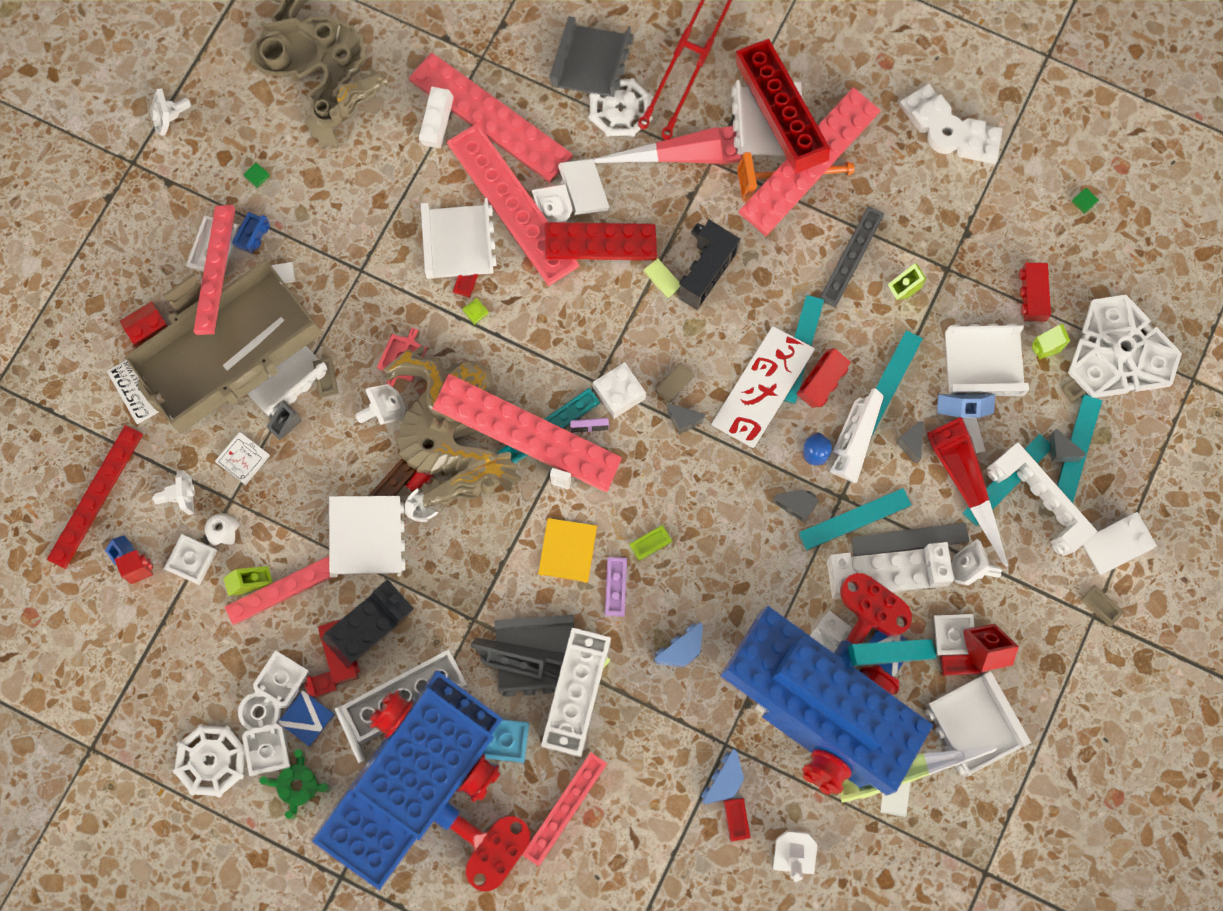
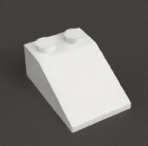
(1119, 543)

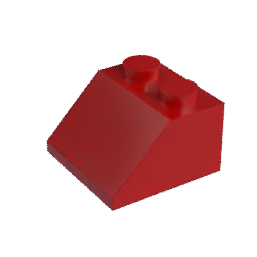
(143, 324)
(990, 647)

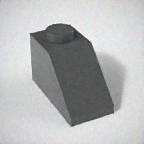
(797, 503)

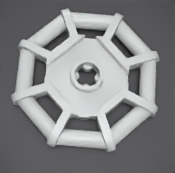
(623, 117)
(198, 758)

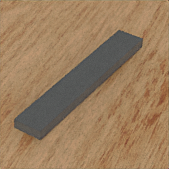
(851, 256)
(909, 539)

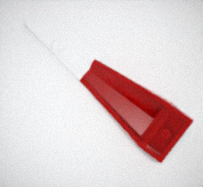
(958, 455)

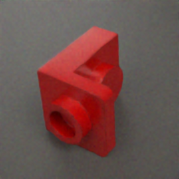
(320, 685)

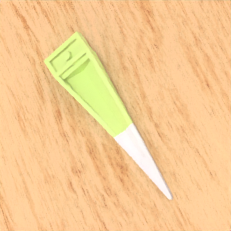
(923, 765)

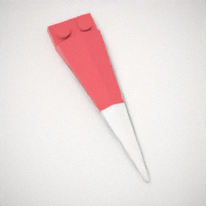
(705, 146)

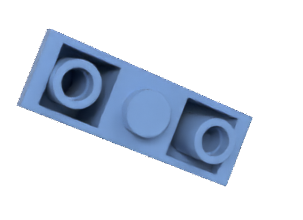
(966, 405)
(683, 648)
(726, 780)

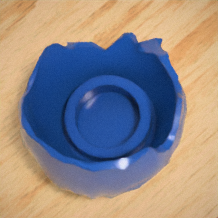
(817, 449)

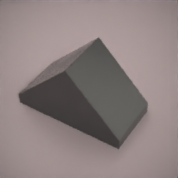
(684, 418)
(283, 420)
(912, 442)
(1064, 449)

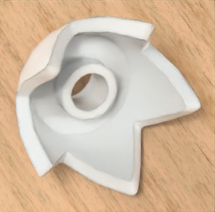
(415, 510)
(226, 534)

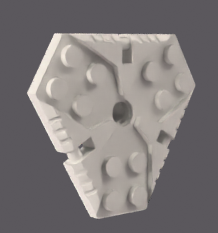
(1104, 366)

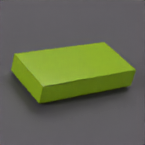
(650, 543)

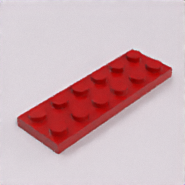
(600, 241)

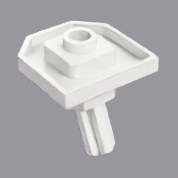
(165, 111)
(553, 202)
(385, 405)
(180, 492)
(972, 564)
(795, 853)

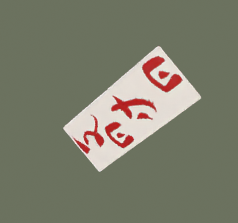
(763, 387)

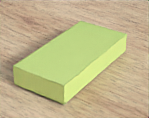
(662, 278)

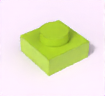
(475, 311)

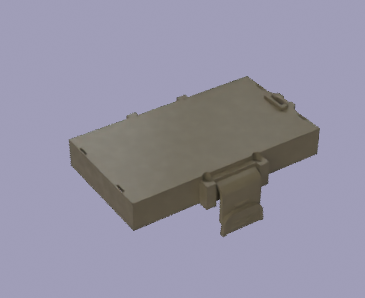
(190, 366)

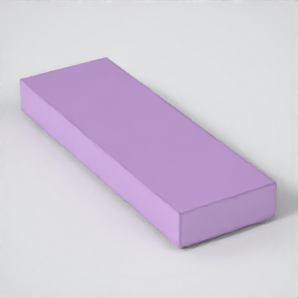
(616, 586)

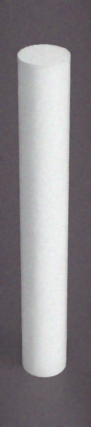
(350, 735)

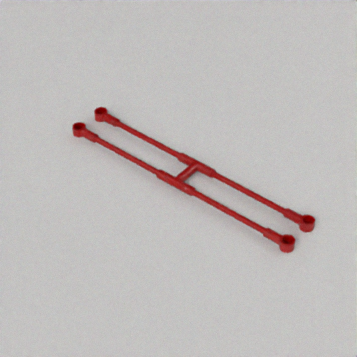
(683, 42)

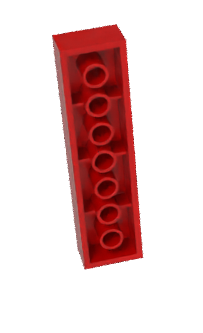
(782, 106)

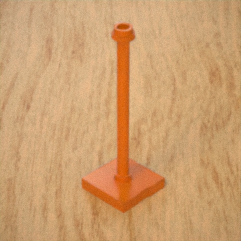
(748, 177)

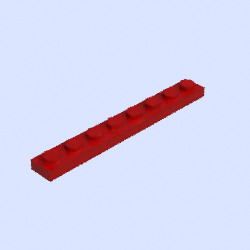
(94, 497)

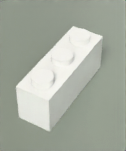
(436, 117)

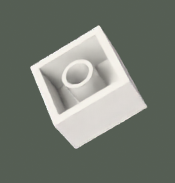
(619, 390)

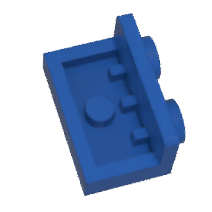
(250, 232)

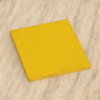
(567, 550)

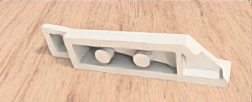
(856, 436)

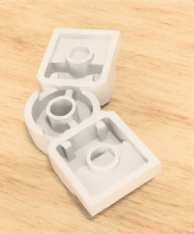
(933, 115)
(274, 689)

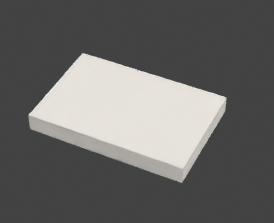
(583, 186)
(199, 251)

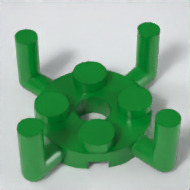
(284, 785)

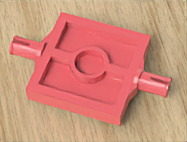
(394, 348)

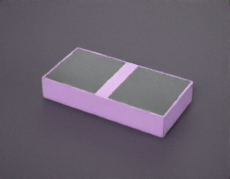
(589, 425)

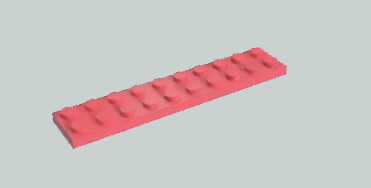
(495, 119)
(785, 187)
(508, 200)
(527, 432)

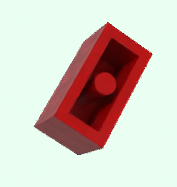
(134, 566)

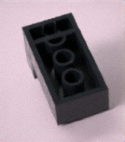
(717, 252)
(368, 623)

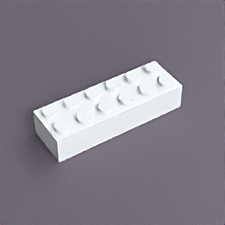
(409, 684)

